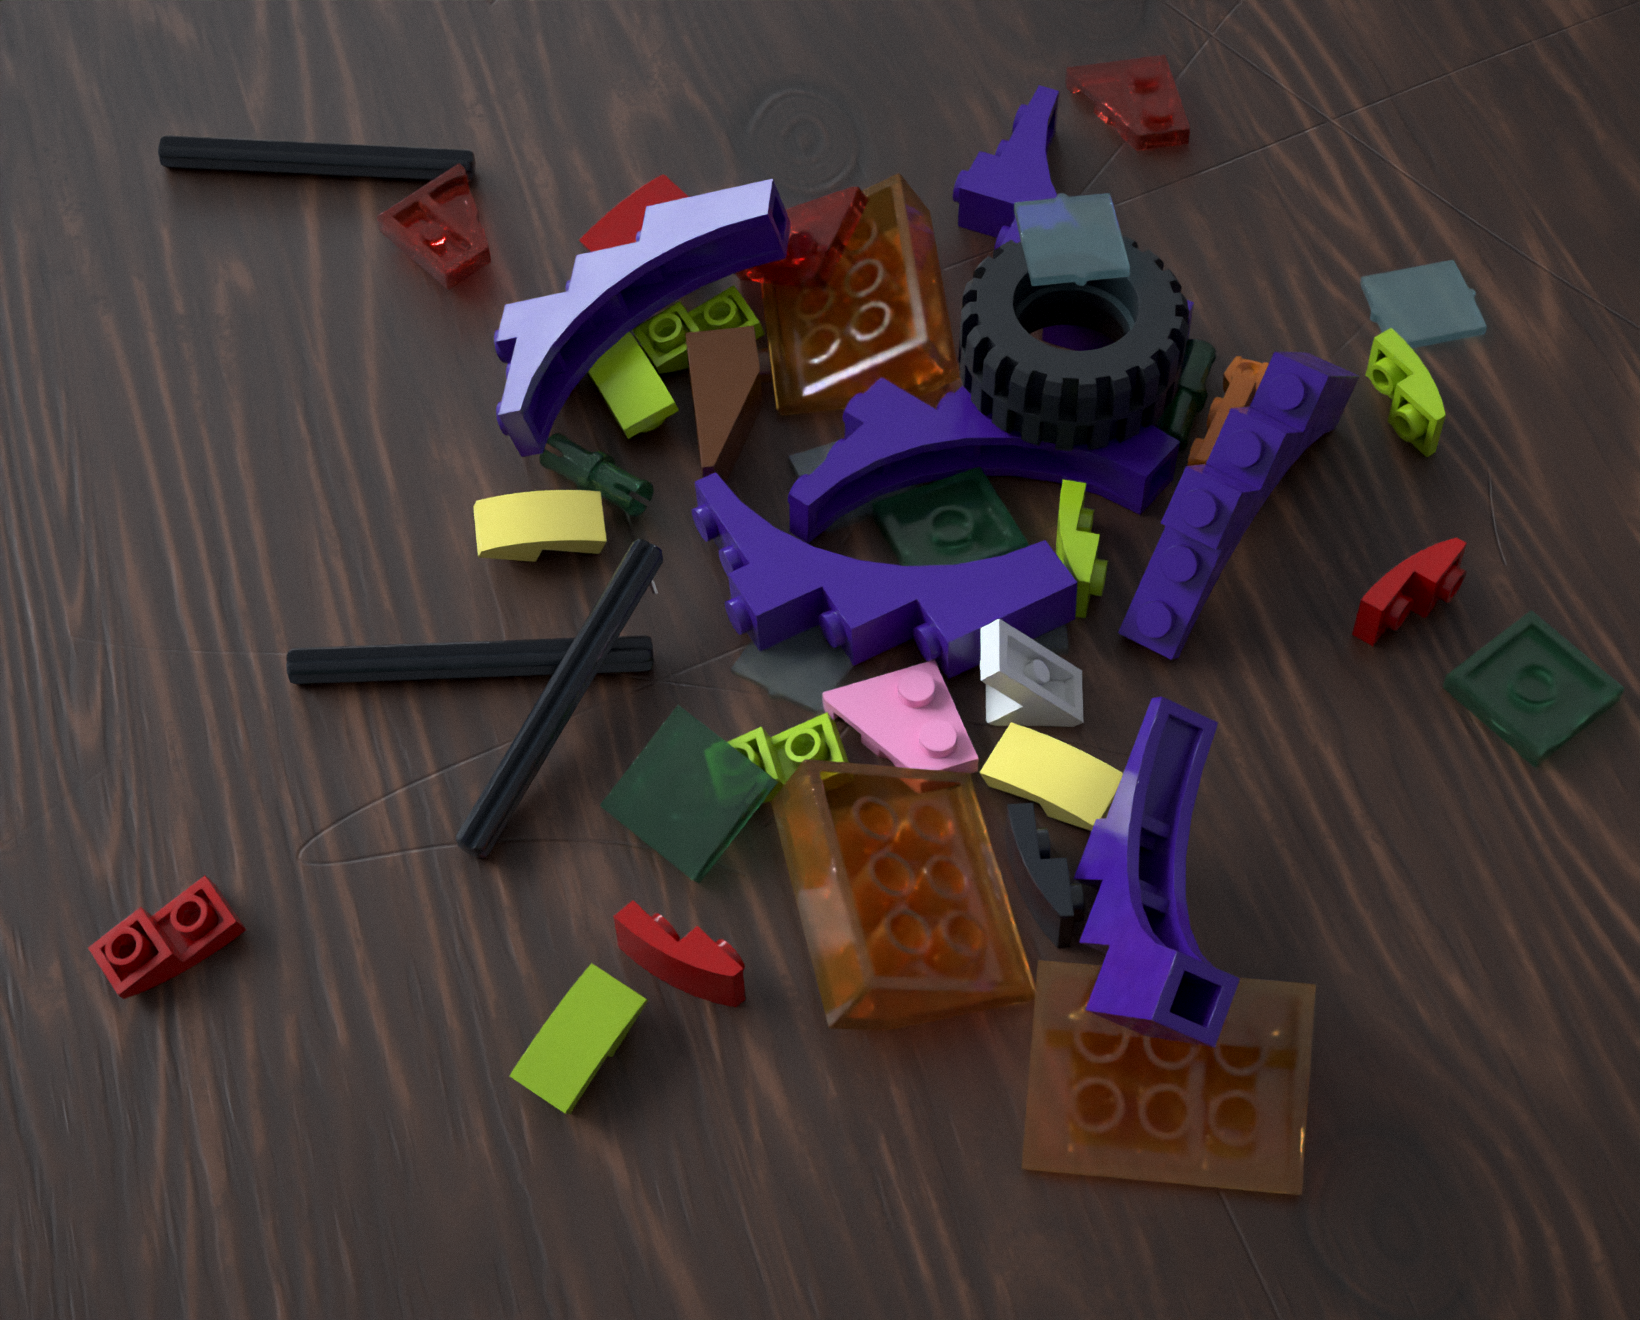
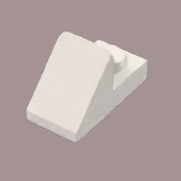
(1027, 681)

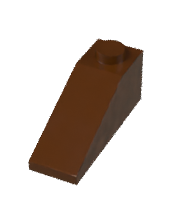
(725, 393)

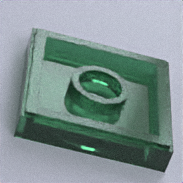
(948, 522)
(1533, 688)
(688, 794)

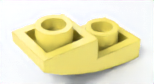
(527, 522)
(1054, 774)

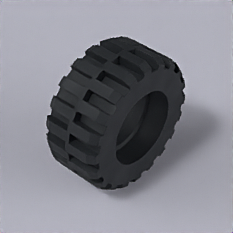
(1069, 393)

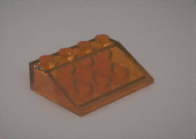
(873, 320)
(898, 895)
(1168, 1107)

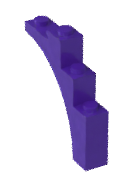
(1018, 175)
(612, 290)
(905, 442)
(1219, 499)
(873, 606)
(1140, 918)

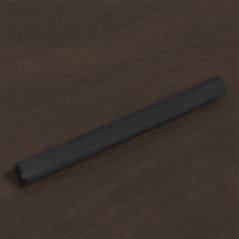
(312, 158)
(454, 660)
(559, 699)

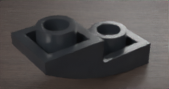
(1042, 879)

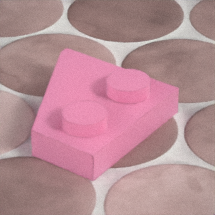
(906, 719)

